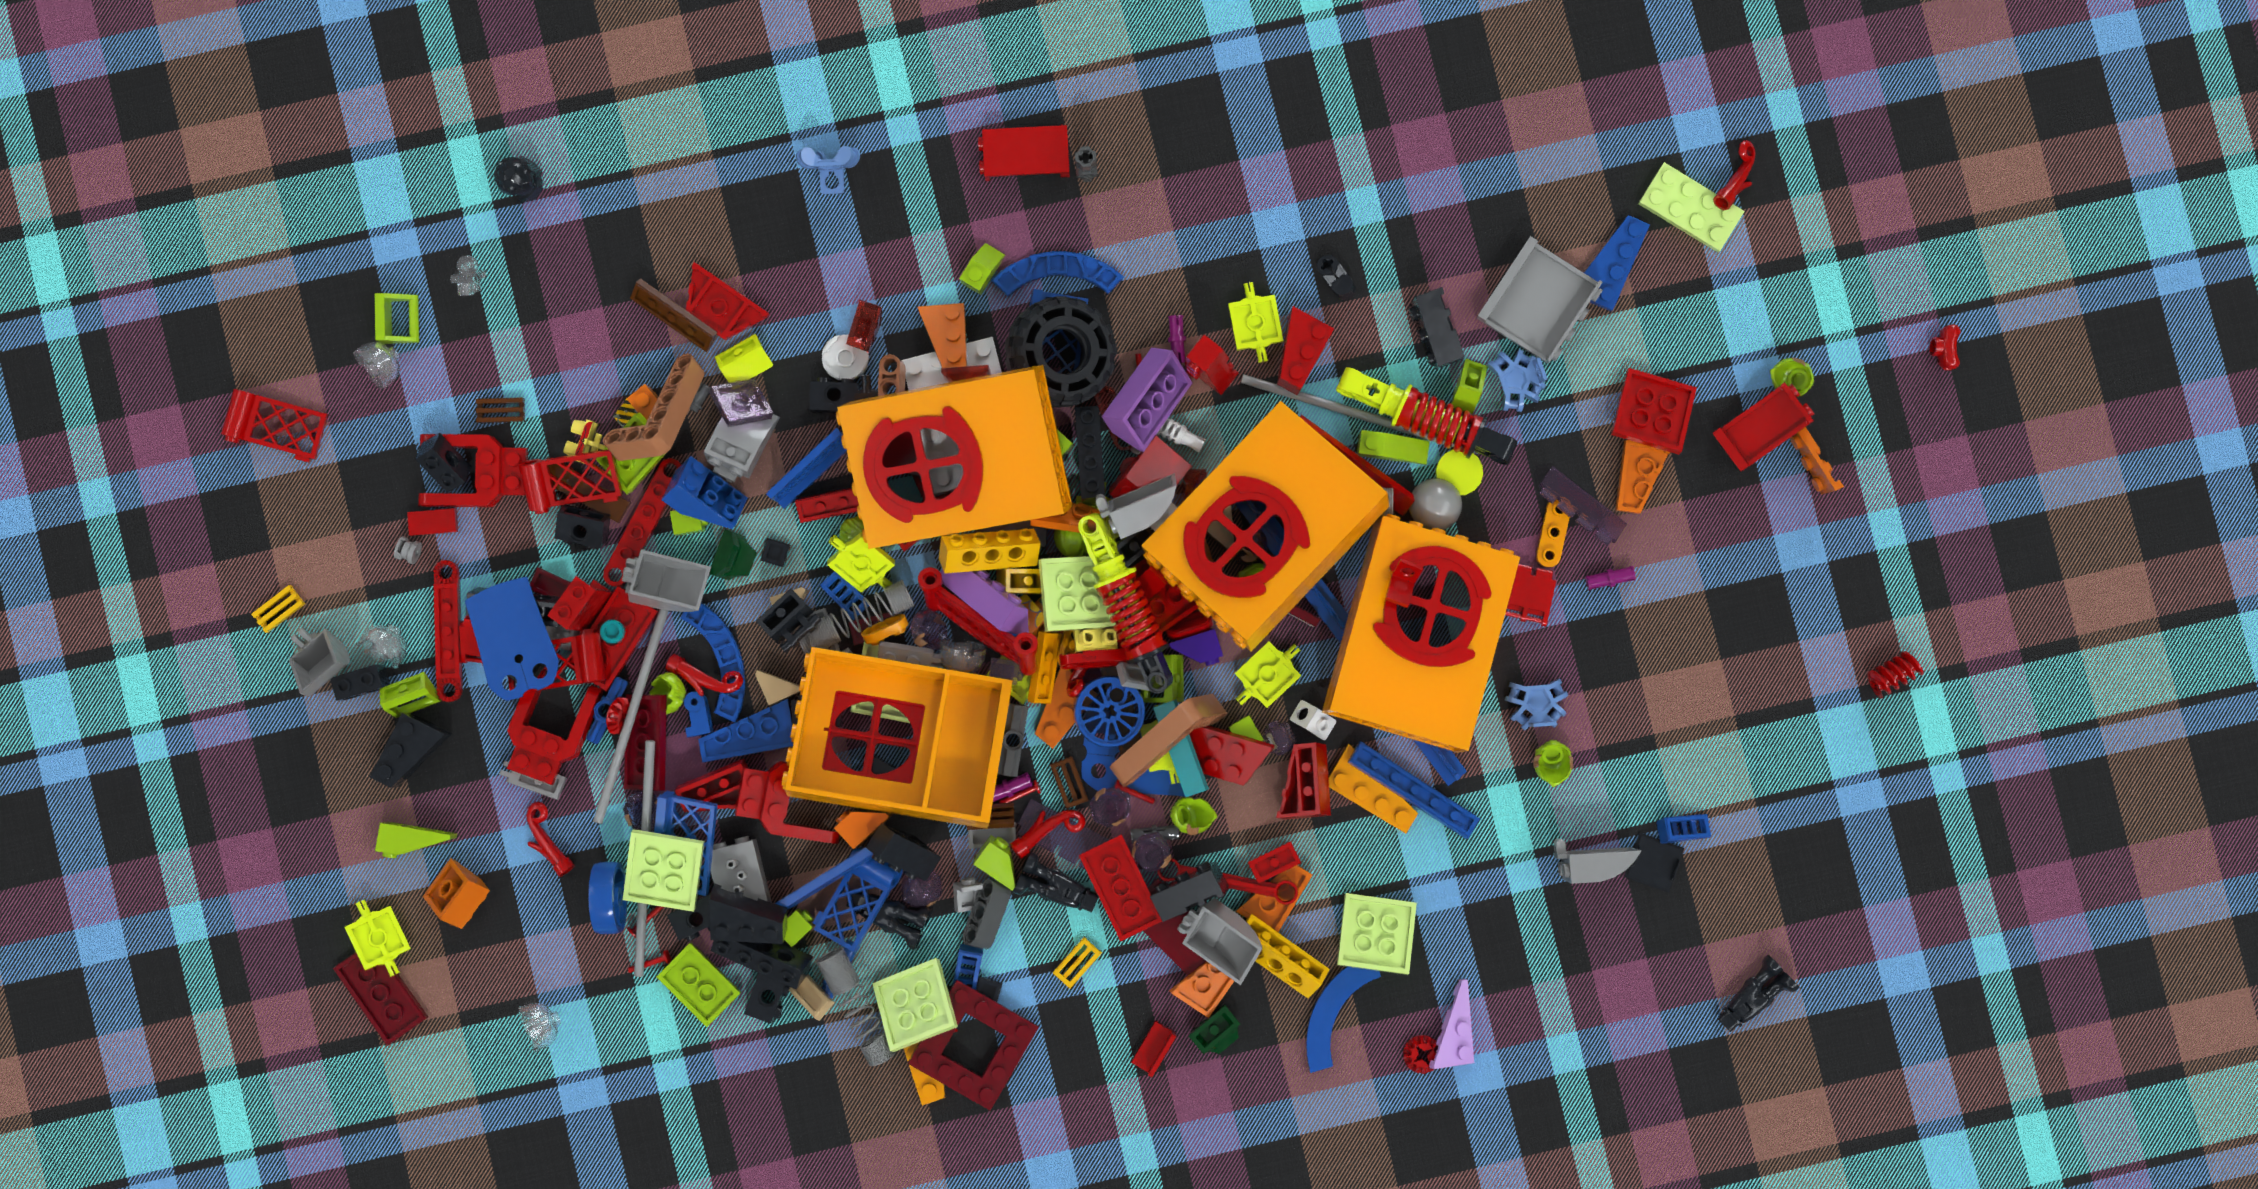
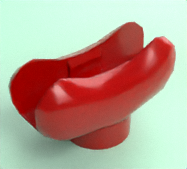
(1946, 347)

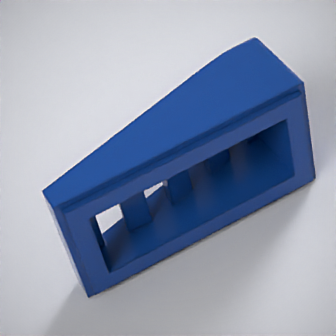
(839, 600)
(1669, 832)
(969, 951)

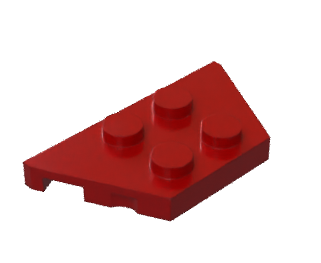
(721, 305)
(1228, 754)

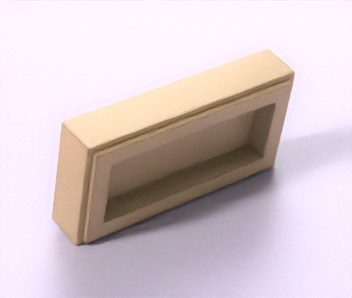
(812, 998)

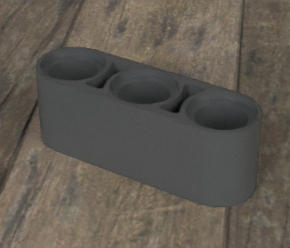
(986, 914)

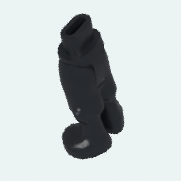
(1058, 888)
(888, 916)
(1752, 998)

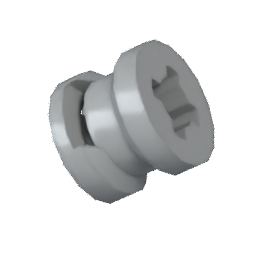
(407, 550)

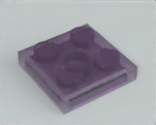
(741, 402)

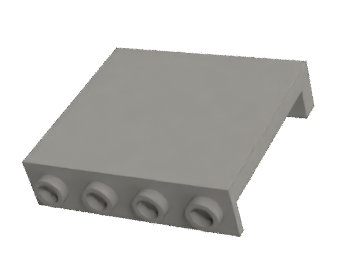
(1539, 301)

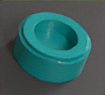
(612, 631)

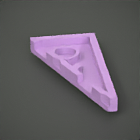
(1456, 1040)

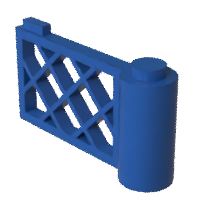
(872, 872)

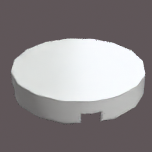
(844, 360)

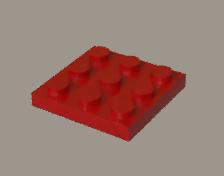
(1653, 411)
(1168, 603)

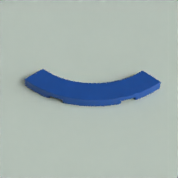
(1057, 264)
(727, 655)
(1326, 1011)

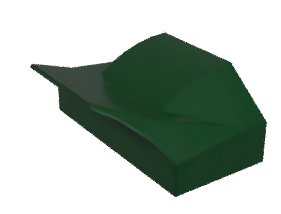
(733, 557)
(1216, 1032)

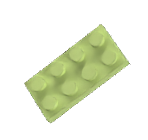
(1690, 207)

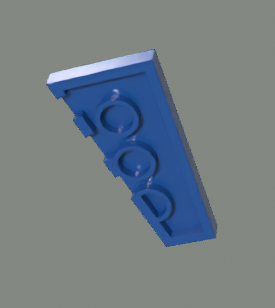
(1616, 260)
(754, 734)

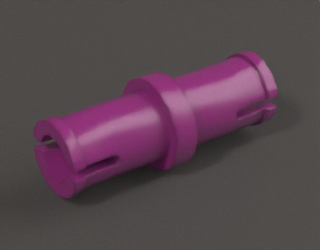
(1177, 337)
(1610, 578)
(1011, 786)

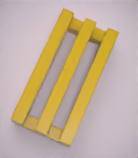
(262, 620)
(1090, 946)

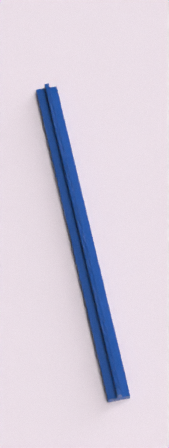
(1335, 619)

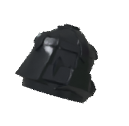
(519, 177)

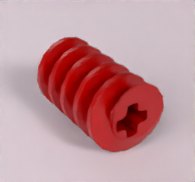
(1892, 672)

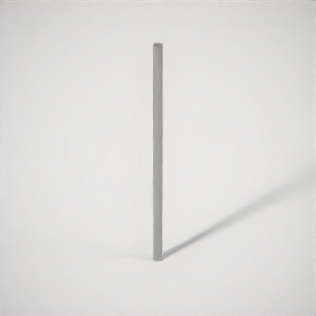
(1327, 404)
(630, 716)
(645, 826)

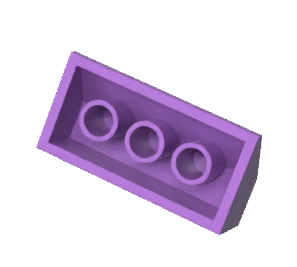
(1147, 398)
(989, 599)

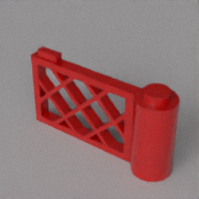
(242, 419)
(540, 488)
(586, 657)

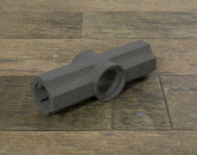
(1086, 164)
(1015, 724)

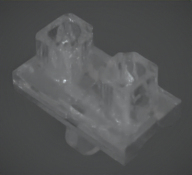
(468, 278)

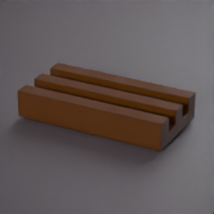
(480, 410)
(1076, 801)
(1000, 810)

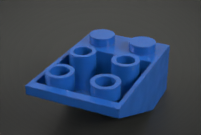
(704, 495)

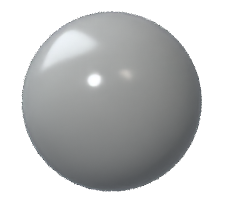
(1436, 504)

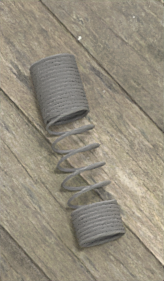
(826, 633)
(841, 978)

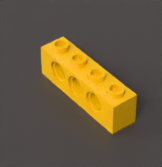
(989, 550)
(1287, 959)

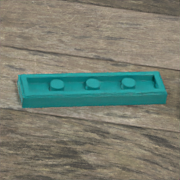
(1184, 757)

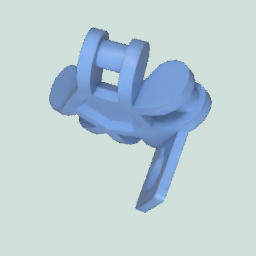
(845, 158)
(1516, 378)
(1538, 702)

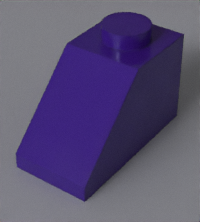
(1200, 647)

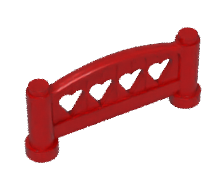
(1019, 649)

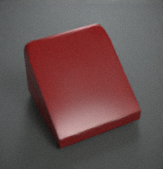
(1151, 581)

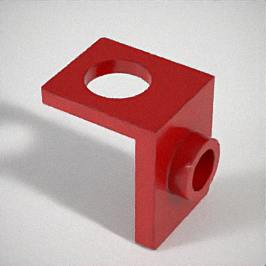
(1402, 584)

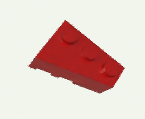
(1301, 349)
(1210, 365)
(1307, 783)
(715, 787)

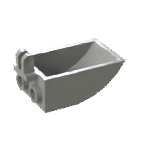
(738, 448)
(1139, 507)
(665, 582)
(317, 659)
(1592, 864)
(1221, 939)

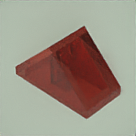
(865, 325)

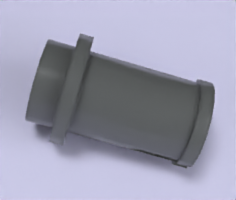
(700, 397)

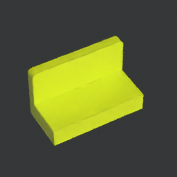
(743, 360)

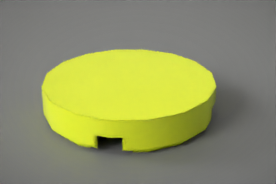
(1460, 471)

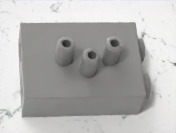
(740, 868)

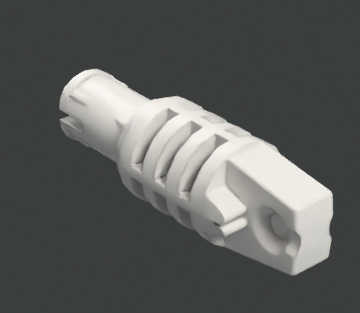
(1180, 435)

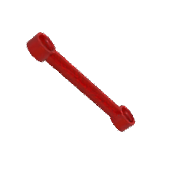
(1242, 883)

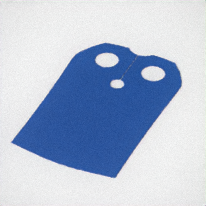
(507, 625)
(1153, 782)

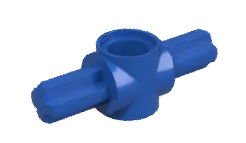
(599, 725)

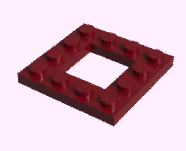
(984, 1088)

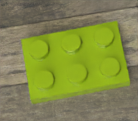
(635, 470)
(699, 984)

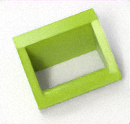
(383, 318)
(1176, 689)
(408, 690)

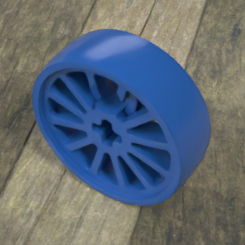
(1117, 706)
(606, 900)

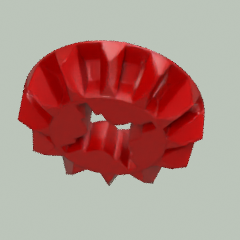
(616, 715)
(1410, 1053)

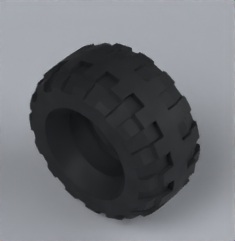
(1086, 324)

